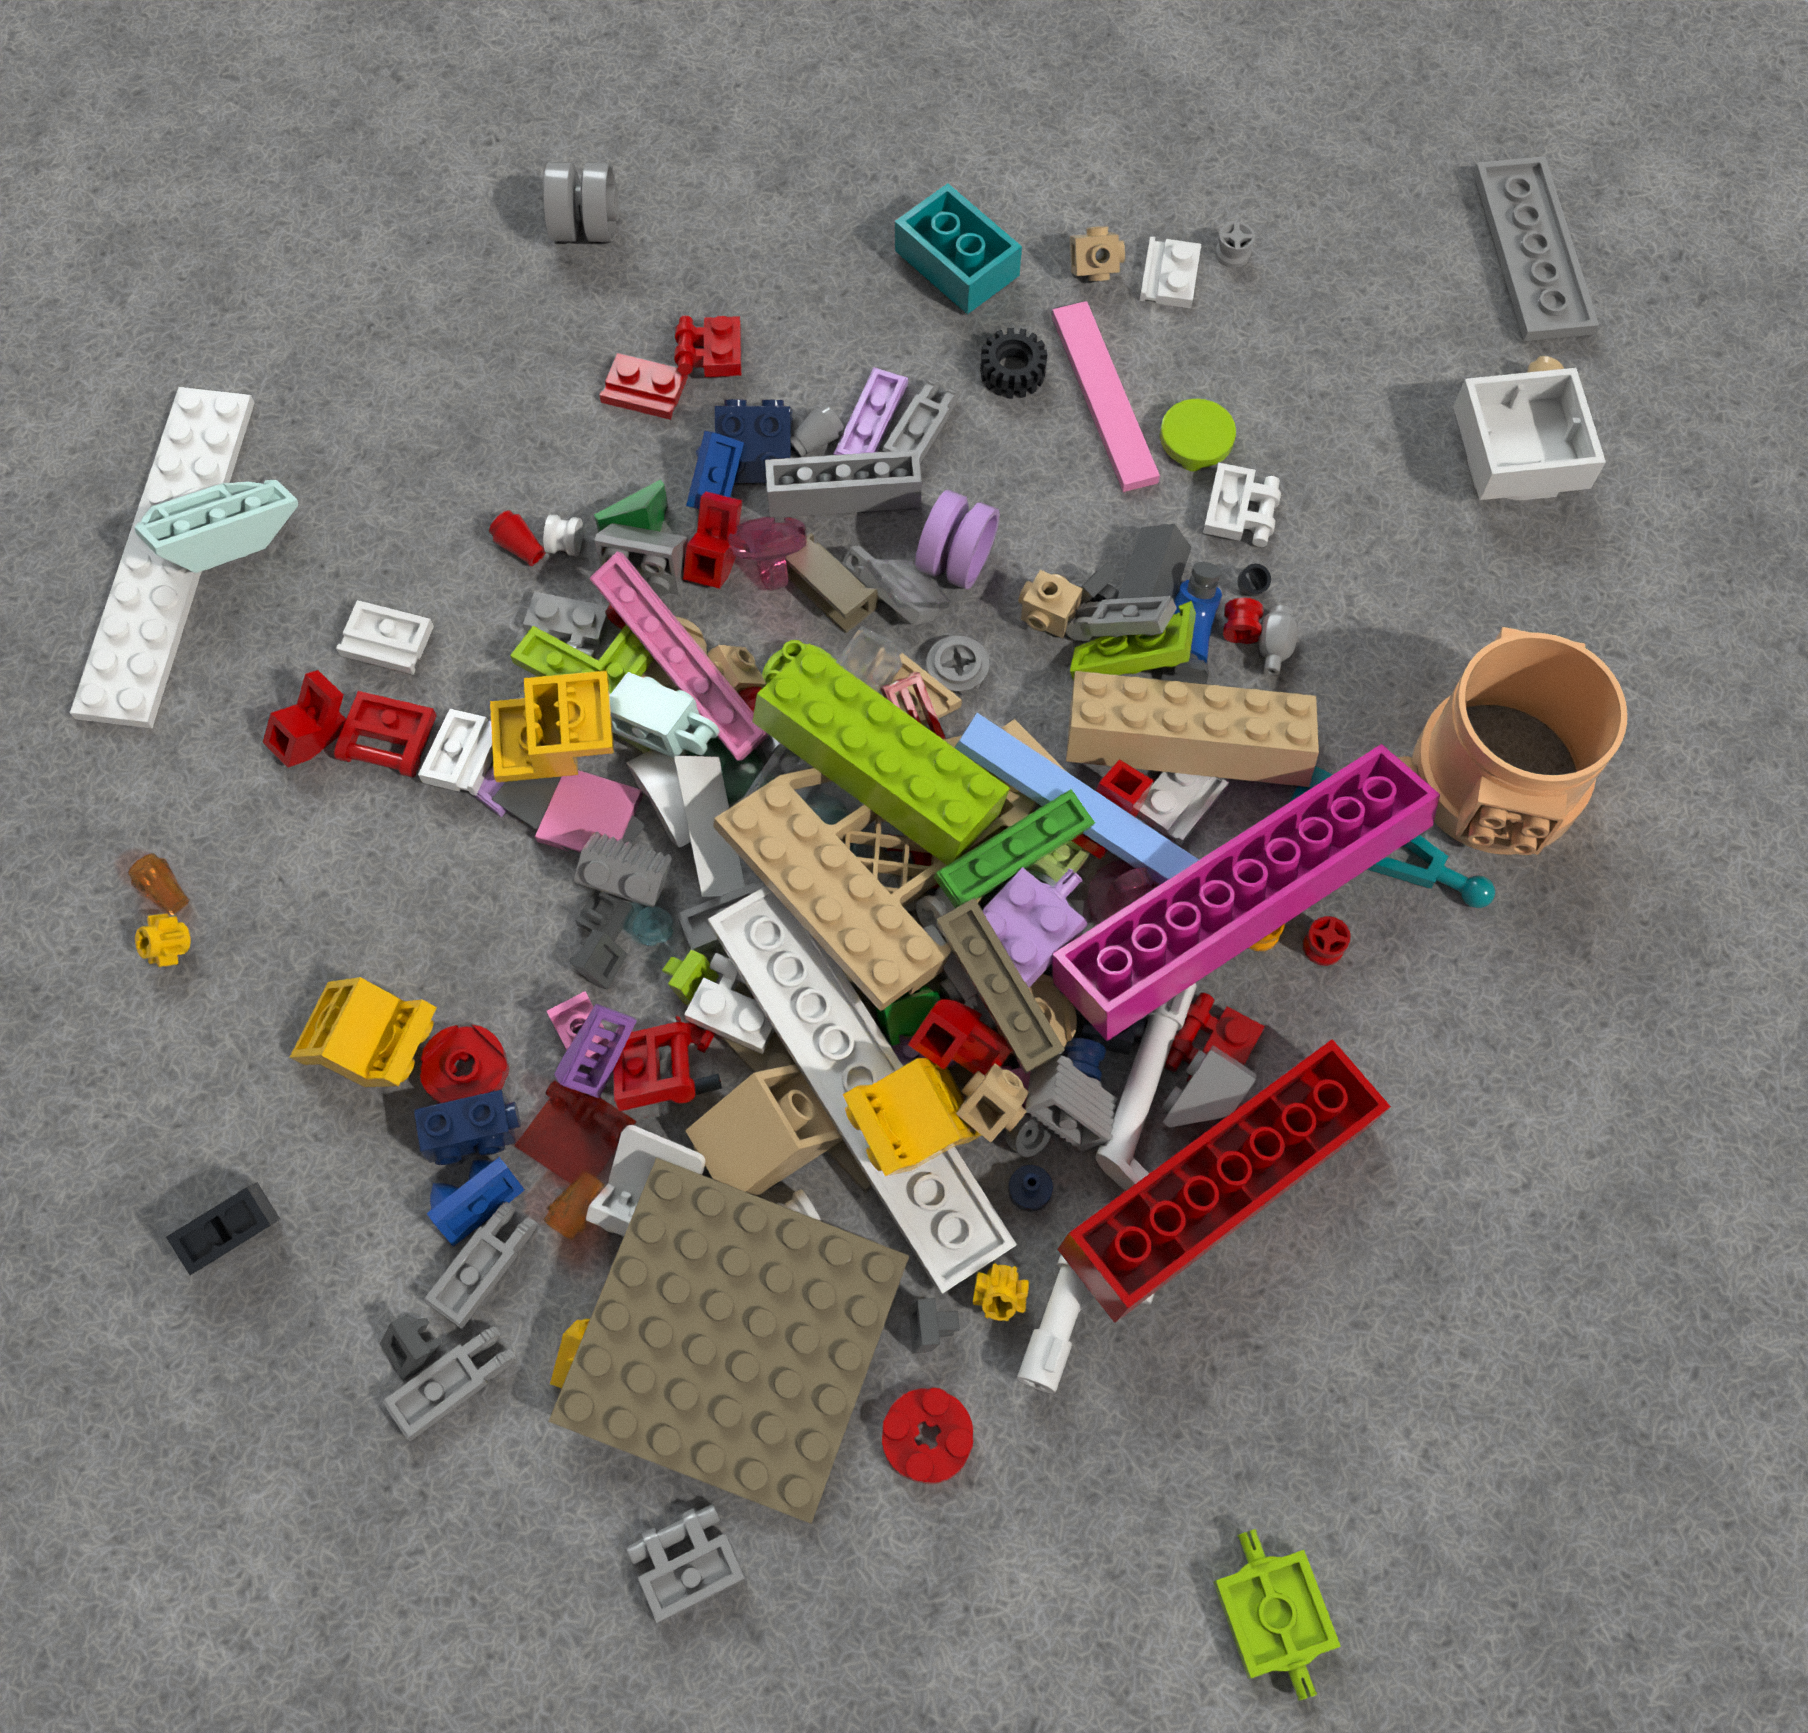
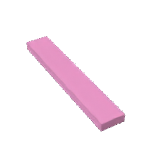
(1105, 397)
(678, 654)

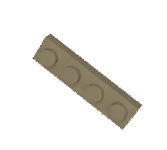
(1000, 986)

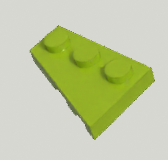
(1138, 652)

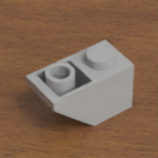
(1212, 1092)

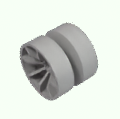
(570, 202)

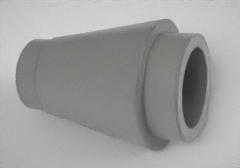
(816, 431)

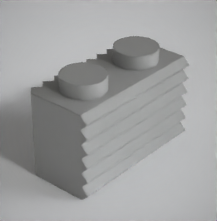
(622, 869)
(1071, 1103)

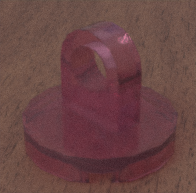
(769, 545)
(1115, 888)

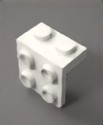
(629, 1174)

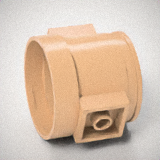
(1491, 801)

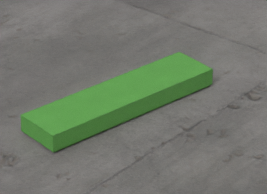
(1014, 848)

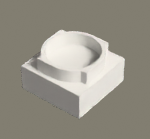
(1528, 434)

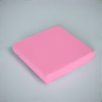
(584, 806)

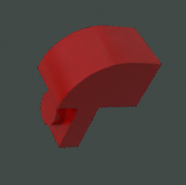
(708, 552)
(310, 725)
(1124, 788)
(958, 1034)

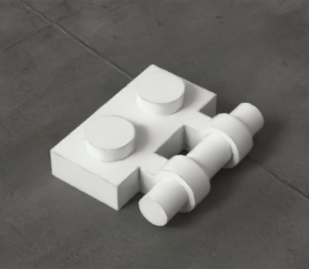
(1230, 501)
(729, 1012)

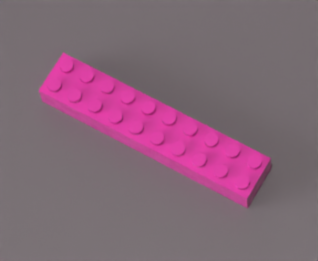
(1243, 891)

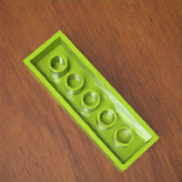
(879, 754)

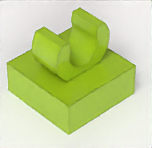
(688, 975)

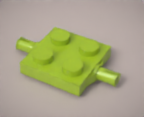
(1276, 1614)

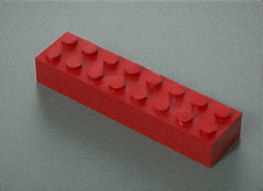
(1221, 1180)

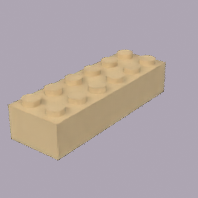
(1193, 728)

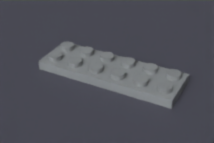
(1535, 249)

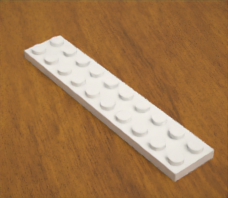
(150, 593)
(840, 1048)

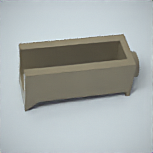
(830, 585)

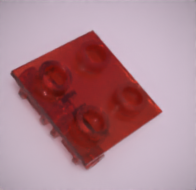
(573, 1133)

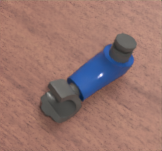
(1206, 598)

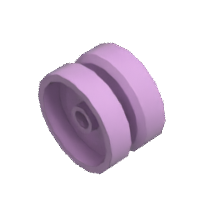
(957, 539)

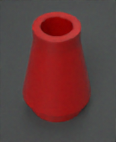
(516, 537)

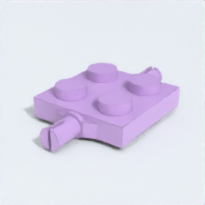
(1034, 920)

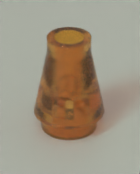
(157, 881)
(570, 1208)

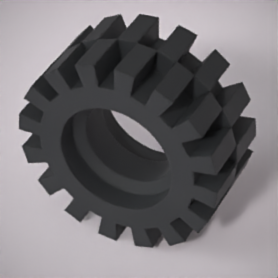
(1013, 346)

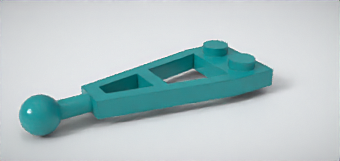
(1476, 891)

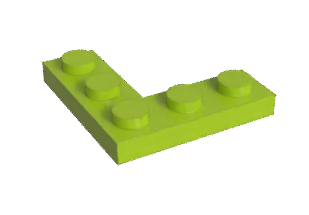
(549, 656)

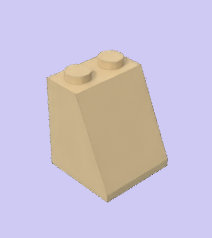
(763, 1130)

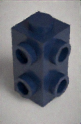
(466, 1126)

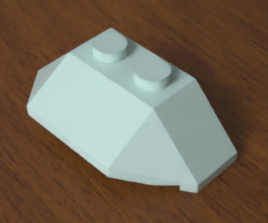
(217, 523)

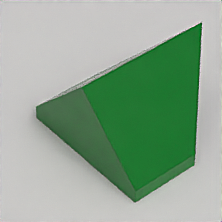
(640, 510)

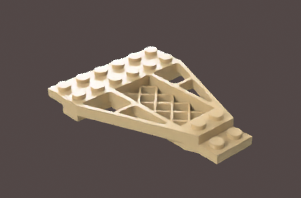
(835, 891)

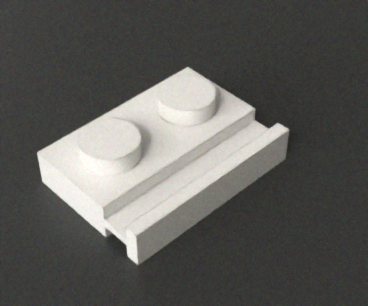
(1170, 272)
(385, 637)
(459, 753)
(1180, 802)

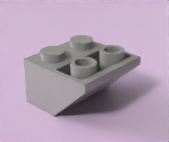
(654, 554)

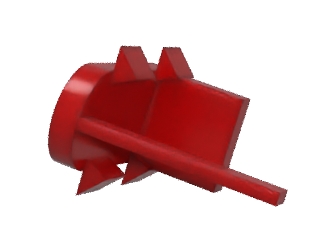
(699, 1036)

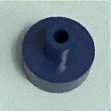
(1030, 1197)

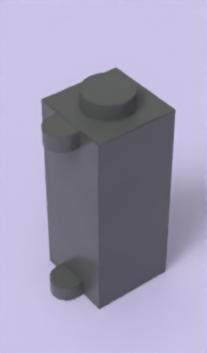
(1156, 563)

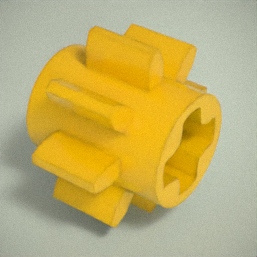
(162, 940)
(1000, 1292)

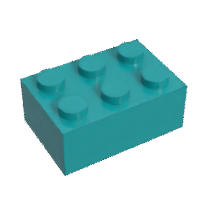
(957, 248)

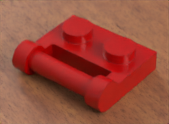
(390, 722)
(638, 1068)

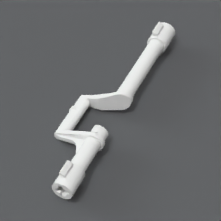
(1050, 1343)

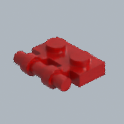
(721, 346)
(1231, 1033)

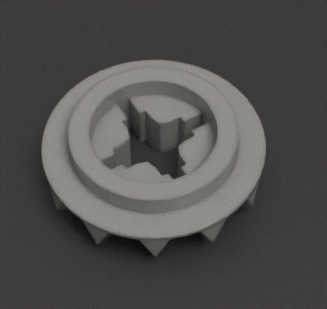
(968, 652)

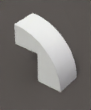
(659, 781)

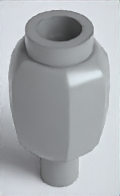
(1277, 638)

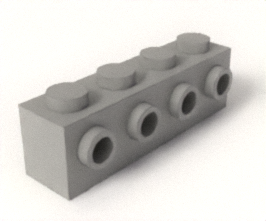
(843, 483)

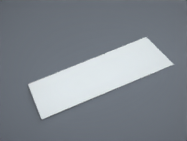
(703, 800)

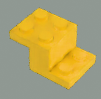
(551, 726)
(364, 1033)
(909, 1116)

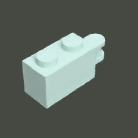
(659, 717)

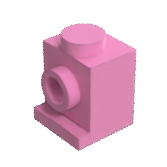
(570, 1017)

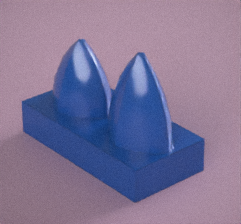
(715, 467)
(465, 1208)

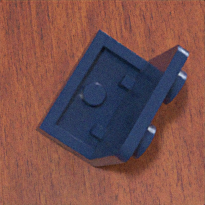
(763, 431)

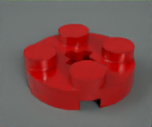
(463, 1043)
(954, 1440)

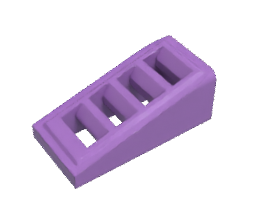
(594, 1082)

